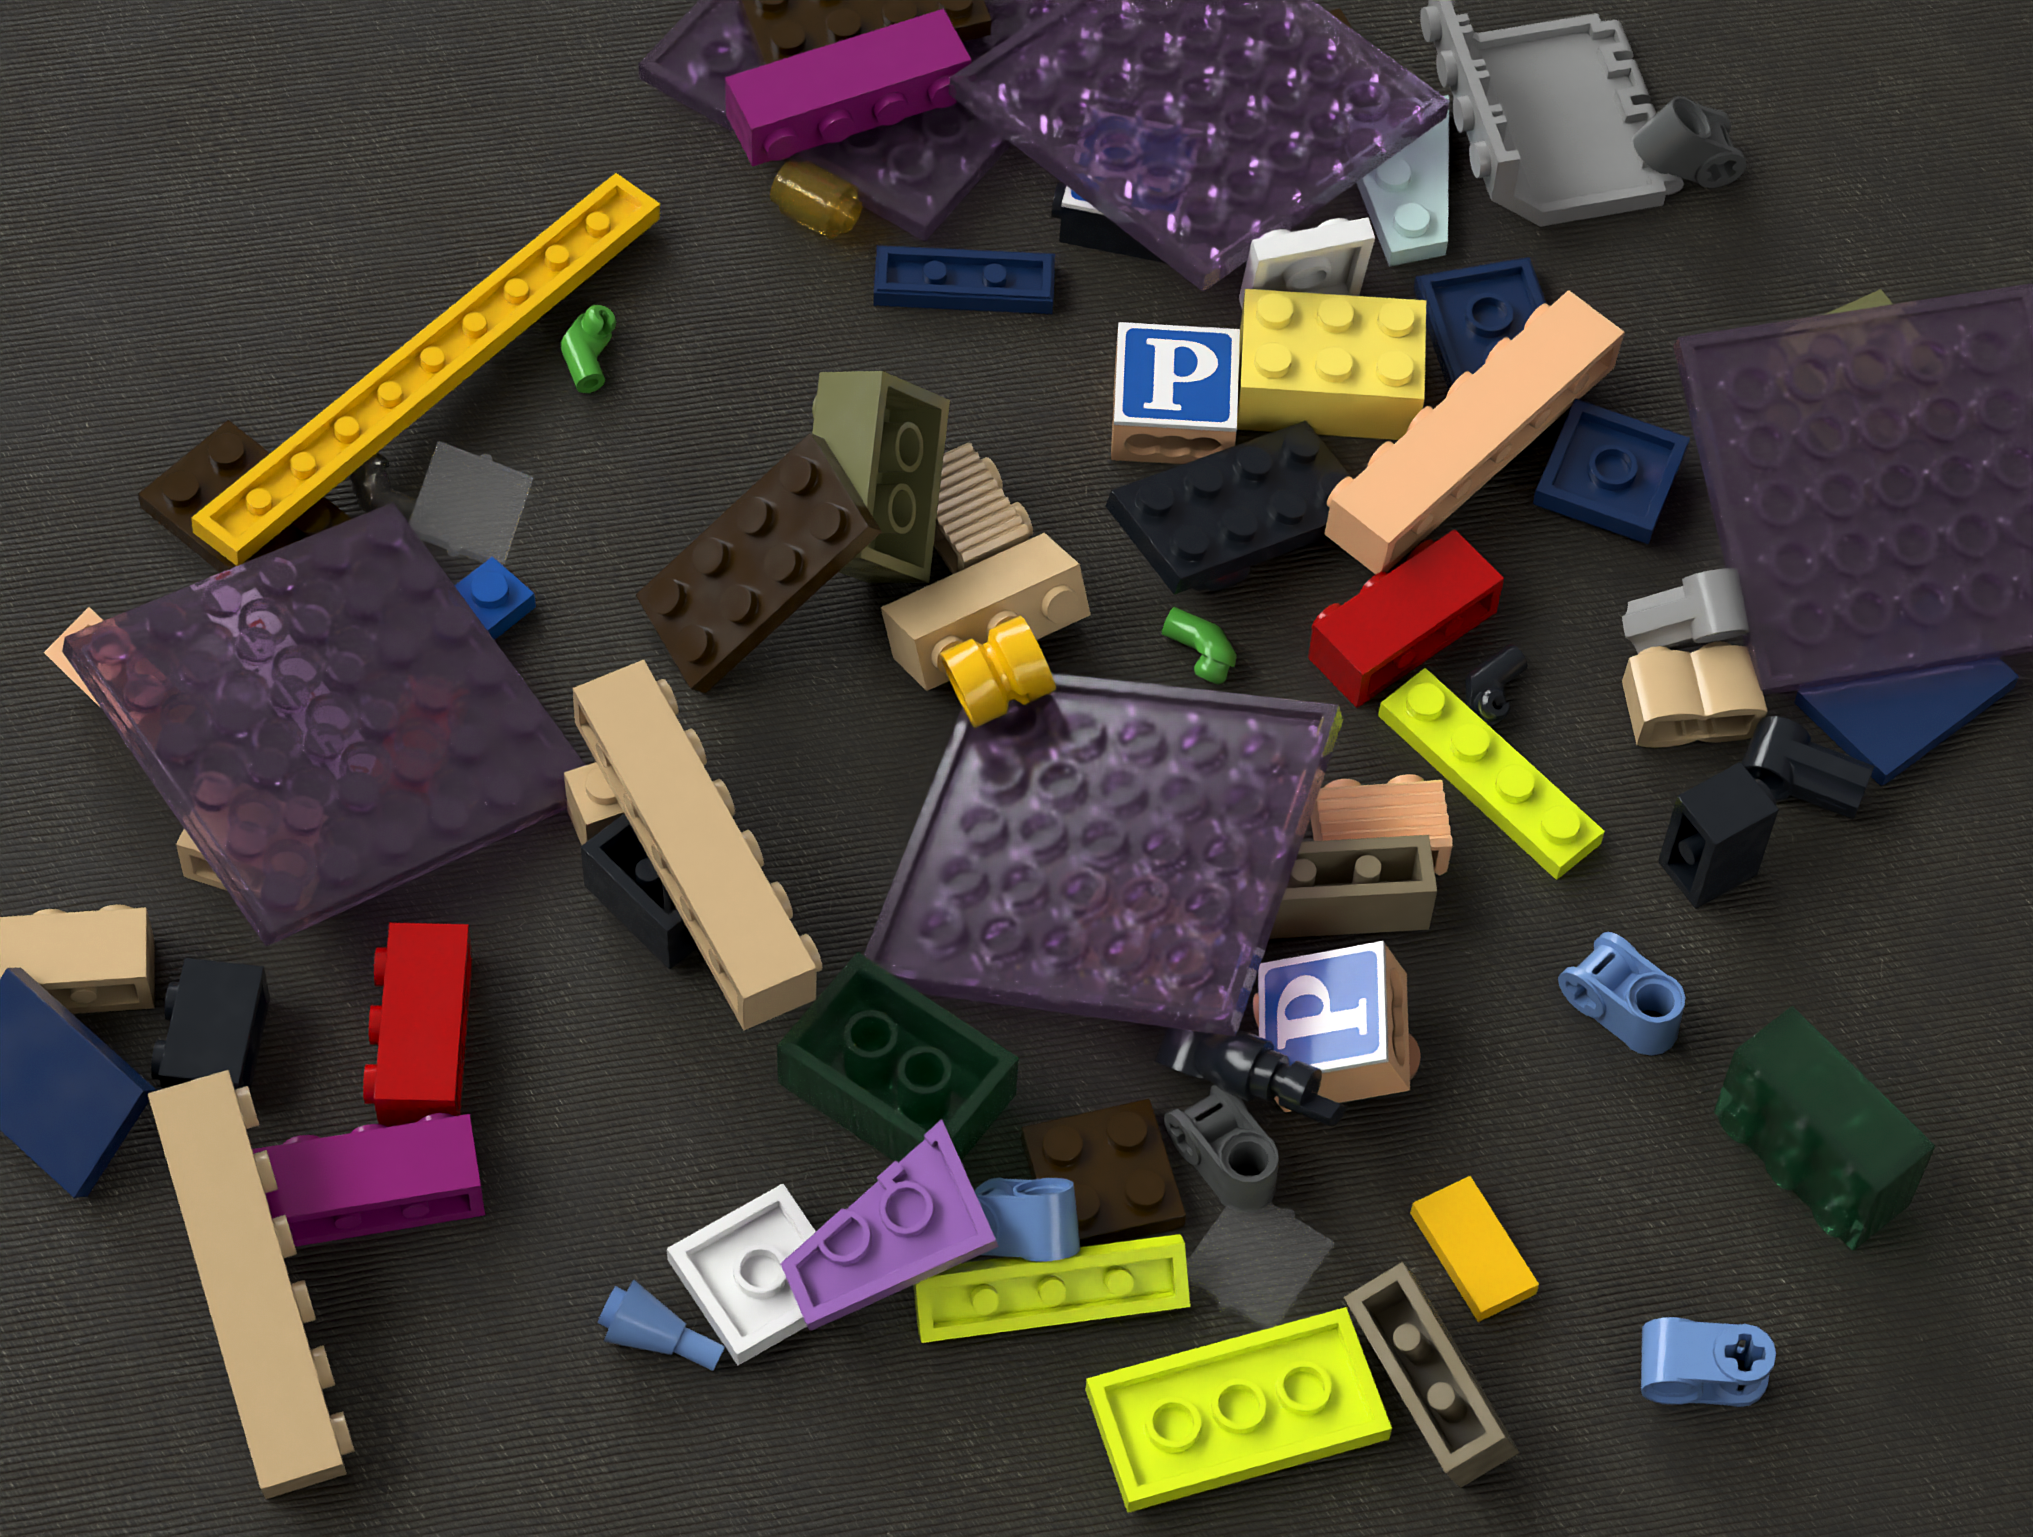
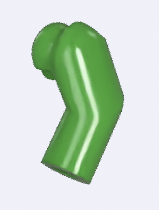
(584, 344)

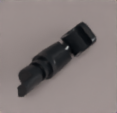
(1248, 1070)

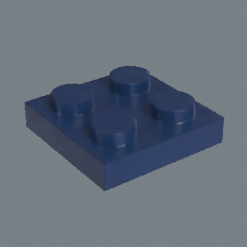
(1611, 471)

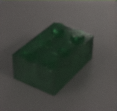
(894, 1063)
(1822, 1129)

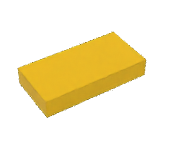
(1474, 1248)

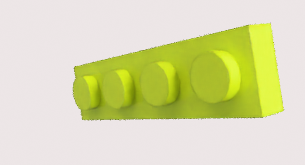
(1491, 773)
(1033, 1294)

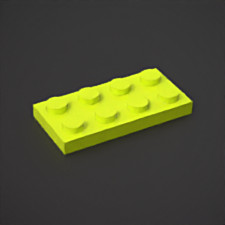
(1237, 1409)

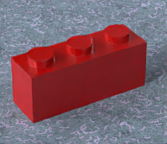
(1404, 617)
(419, 1022)

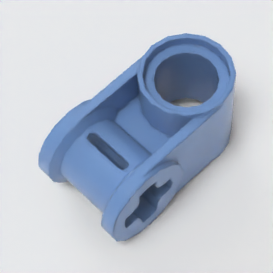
(1617, 986)
(1031, 1217)
(1699, 1362)

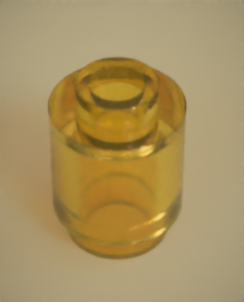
(816, 198)

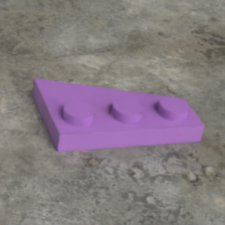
(895, 1235)

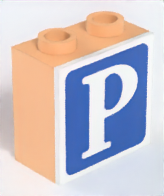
(1174, 392)
(1340, 1015)

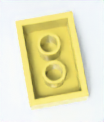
(1331, 362)

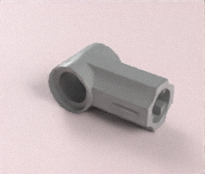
(1700, 611)

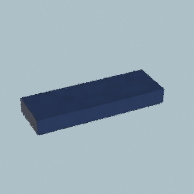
(964, 279)

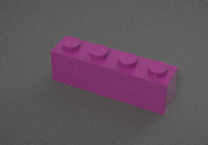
(845, 87)
(376, 1179)

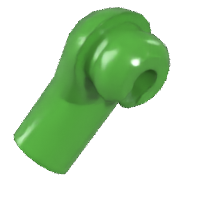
(1204, 637)

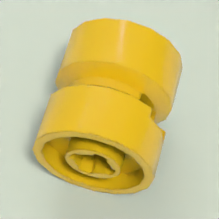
(998, 671)

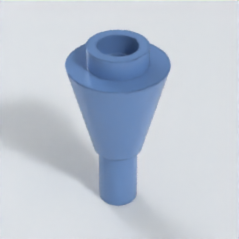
(645, 1323)

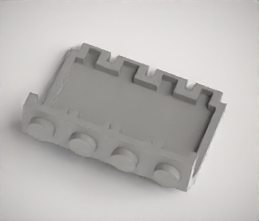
(1549, 114)

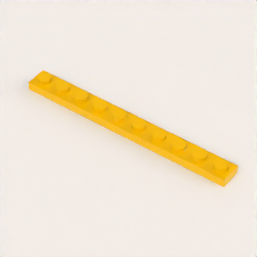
(424, 370)

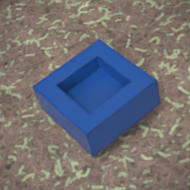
(496, 596)

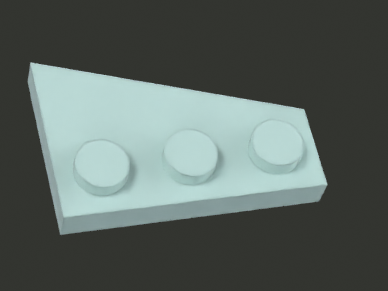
(1411, 198)

